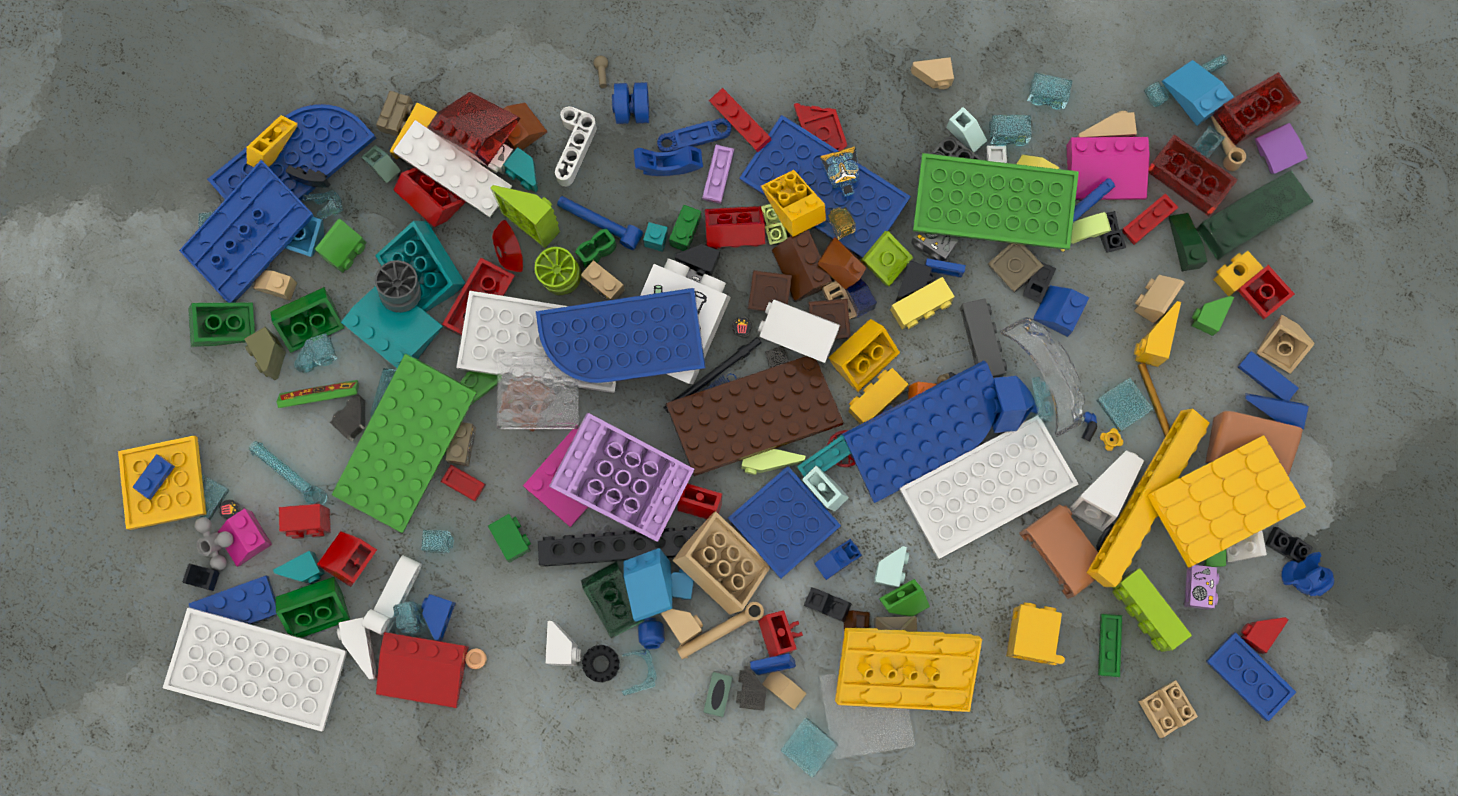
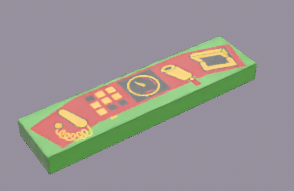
(317, 394)

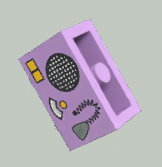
(1201, 587)

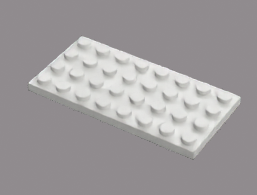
(503, 325)
(988, 487)
(255, 669)

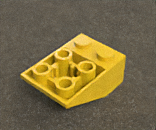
(794, 203)

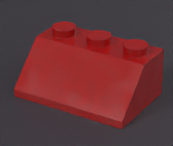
(427, 197)
(735, 227)

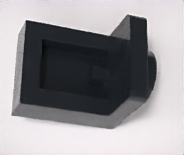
(201, 577)

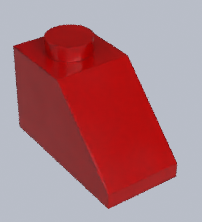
(1262, 634)

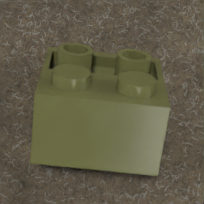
(267, 352)

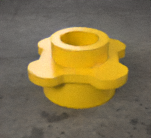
(1117, 441)

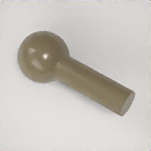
(601, 64)

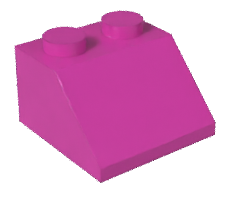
(247, 535)

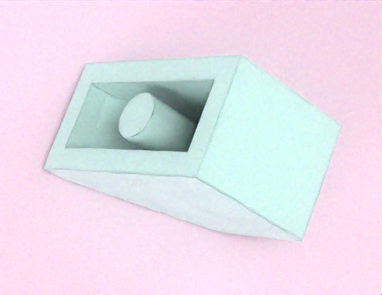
(825, 488)

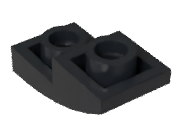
(309, 178)
(1114, 239)
(1288, 546)

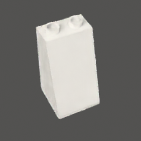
(799, 330)

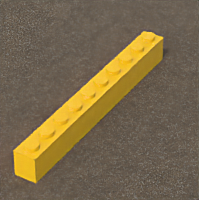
(1139, 512)

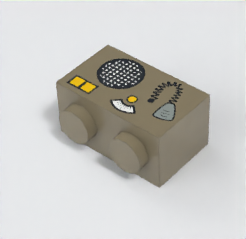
(461, 445)

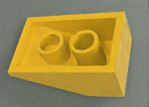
(1157, 343)

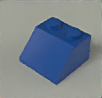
(1061, 309)

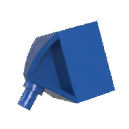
(1012, 404)

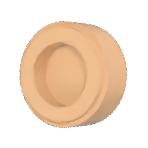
(476, 658)

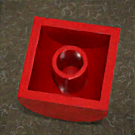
(1265, 292)

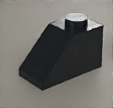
(915, 278)

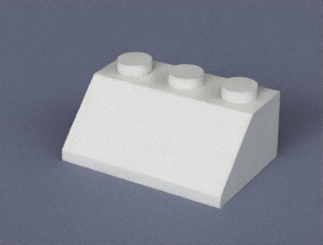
(560, 647)

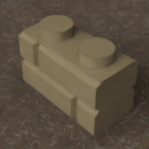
(394, 113)

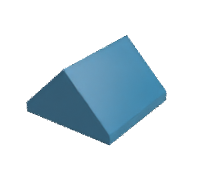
(308, 238)

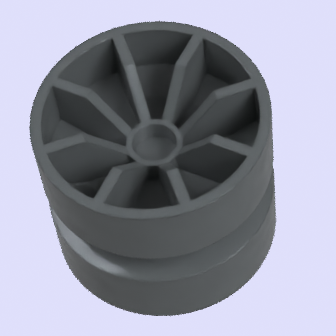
(398, 286)

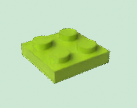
(887, 258)

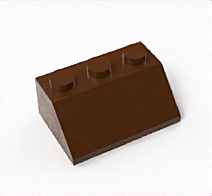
(799, 258)

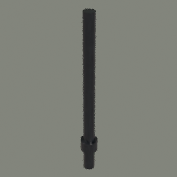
(742, 352)

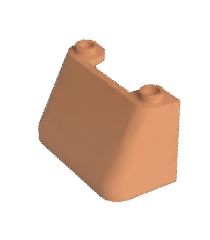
(1234, 430)
(1063, 548)

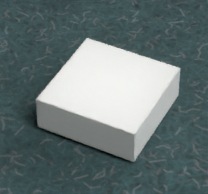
(996, 154)

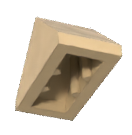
(784, 689)

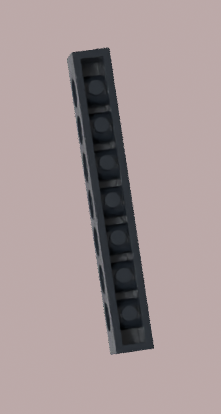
(547, 546)

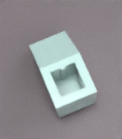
(966, 130)
(890, 569)

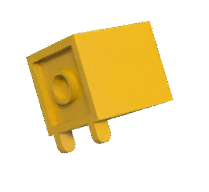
(1035, 634)

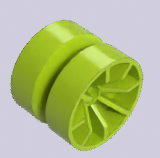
(558, 270)

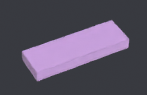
(718, 174)

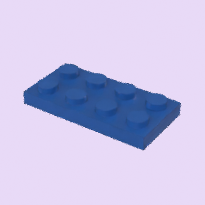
(245, 602)
(1251, 676)

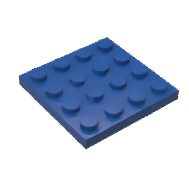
(784, 522)

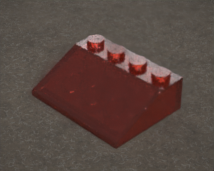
(474, 126)

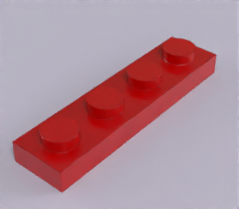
(740, 120)

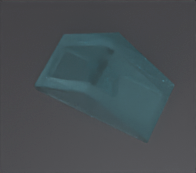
(1208, 142)

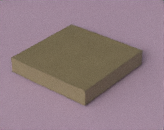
(1015, 265)

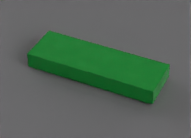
(1110, 645)

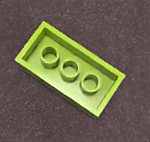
(1151, 611)

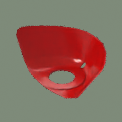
(507, 242)

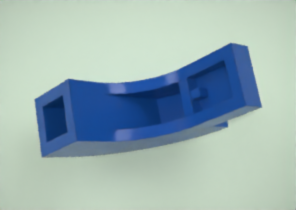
(668, 163)

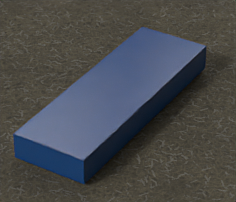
(1267, 377)

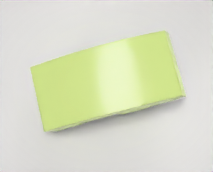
(1090, 227)
(775, 230)

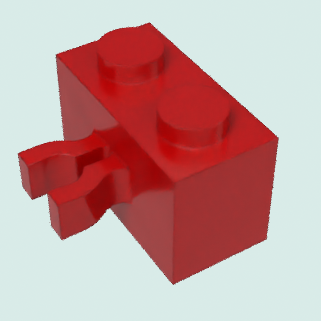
(778, 633)

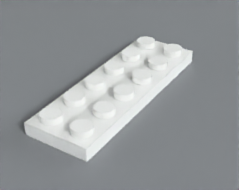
(450, 167)

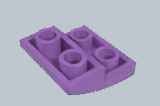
(1281, 148)

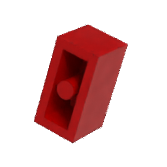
(699, 501)

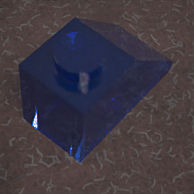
(861, 297)

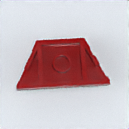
(822, 124)

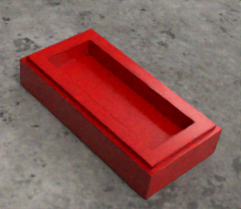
(463, 483)

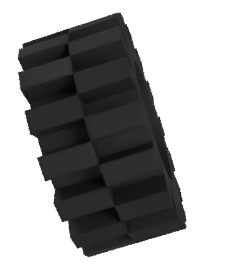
(610, 672)

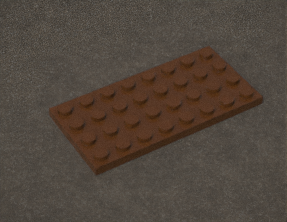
(754, 414)

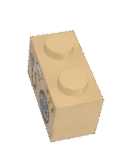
(602, 282)

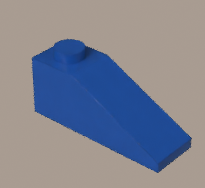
(1281, 410)

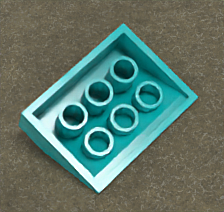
(432, 264)
(391, 332)

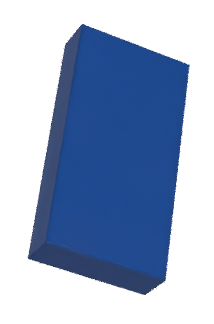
(945, 268)
(773, 664)

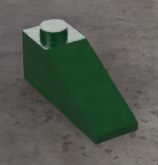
(1187, 242)

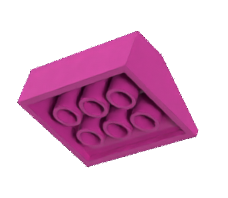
(1117, 158)
(538, 485)

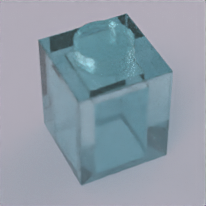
(436, 541)

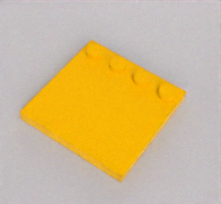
(179, 495)

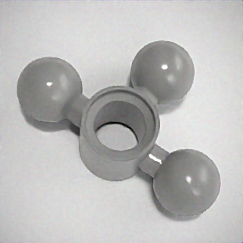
(212, 543)

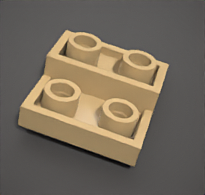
(1168, 709)

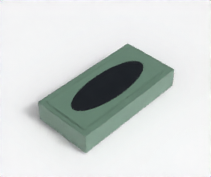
(718, 694)

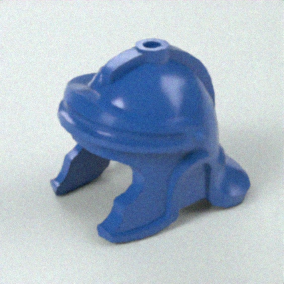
(1308, 575)

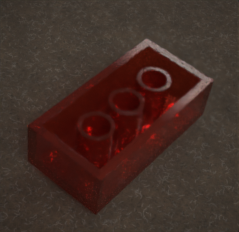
(1256, 108)
(1191, 175)

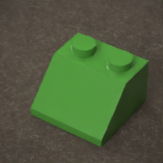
(341, 246)

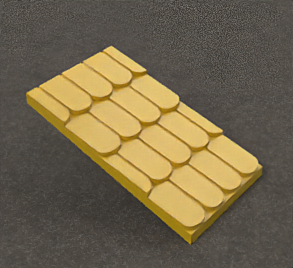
(1226, 501)
(907, 669)

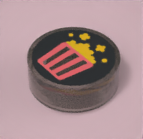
(742, 327)
(229, 508)

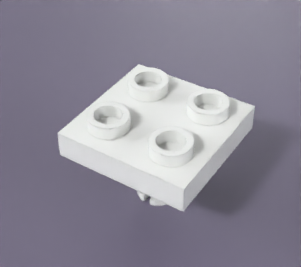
(1247, 548)

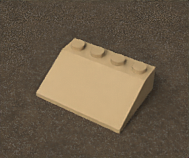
(722, 564)

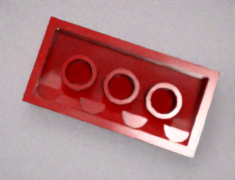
(484, 279)

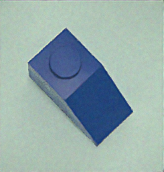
(437, 615)

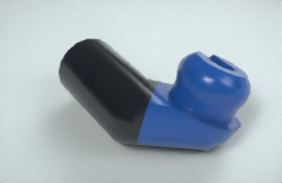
(1091, 426)

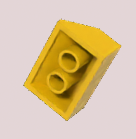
(864, 354)

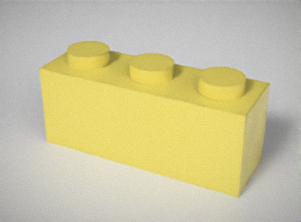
(922, 303)

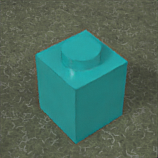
(655, 236)

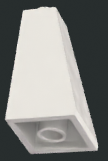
(1106, 496)

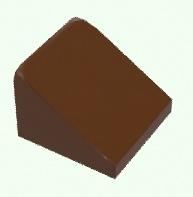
(857, 619)

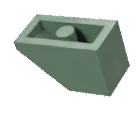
(381, 164)

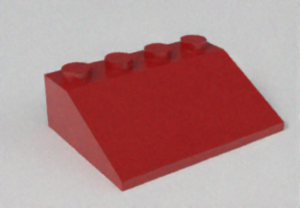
(421, 669)

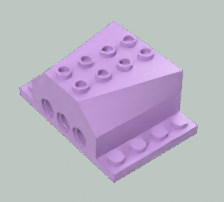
(621, 477)

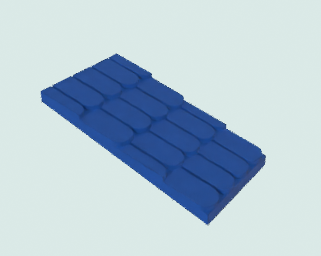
(246, 233)

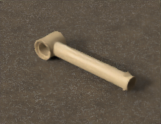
(1230, 150)
(719, 631)

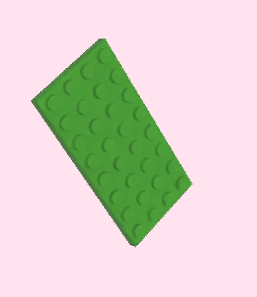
(995, 201)
(404, 443)

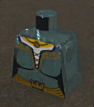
(841, 169)

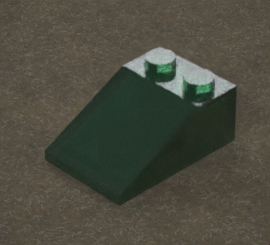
(610, 599)

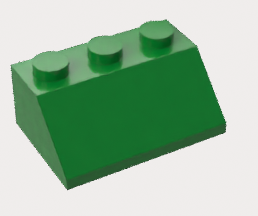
(306, 319)
(312, 608)

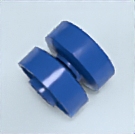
(624, 104)

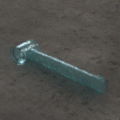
(1159, 94)
(288, 474)

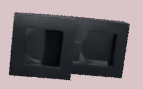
(1039, 283)
(827, 604)

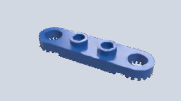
(694, 135)

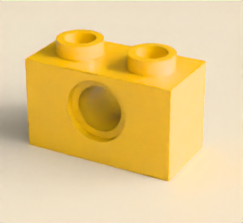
(1245, 264)

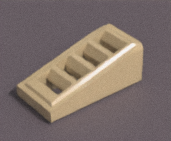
(826, 289)

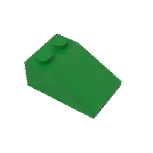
(220, 323)

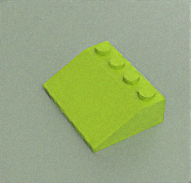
(528, 213)

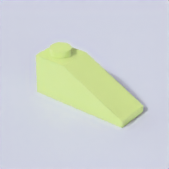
(770, 461)

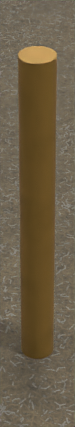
(1154, 398)

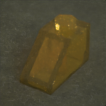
(841, 222)

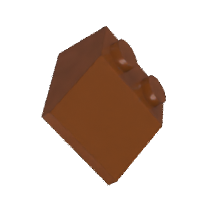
(527, 129)

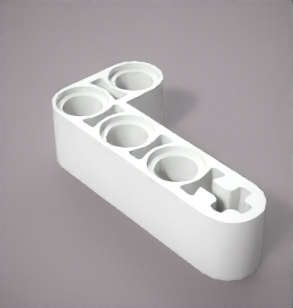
(572, 148)
(394, 593)

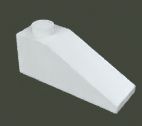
(359, 645)

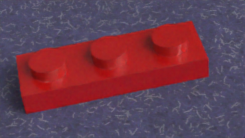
(1149, 219)

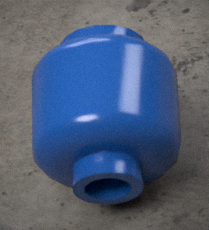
(651, 633)

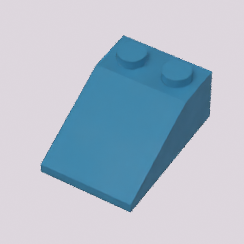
(1197, 91)
(648, 584)

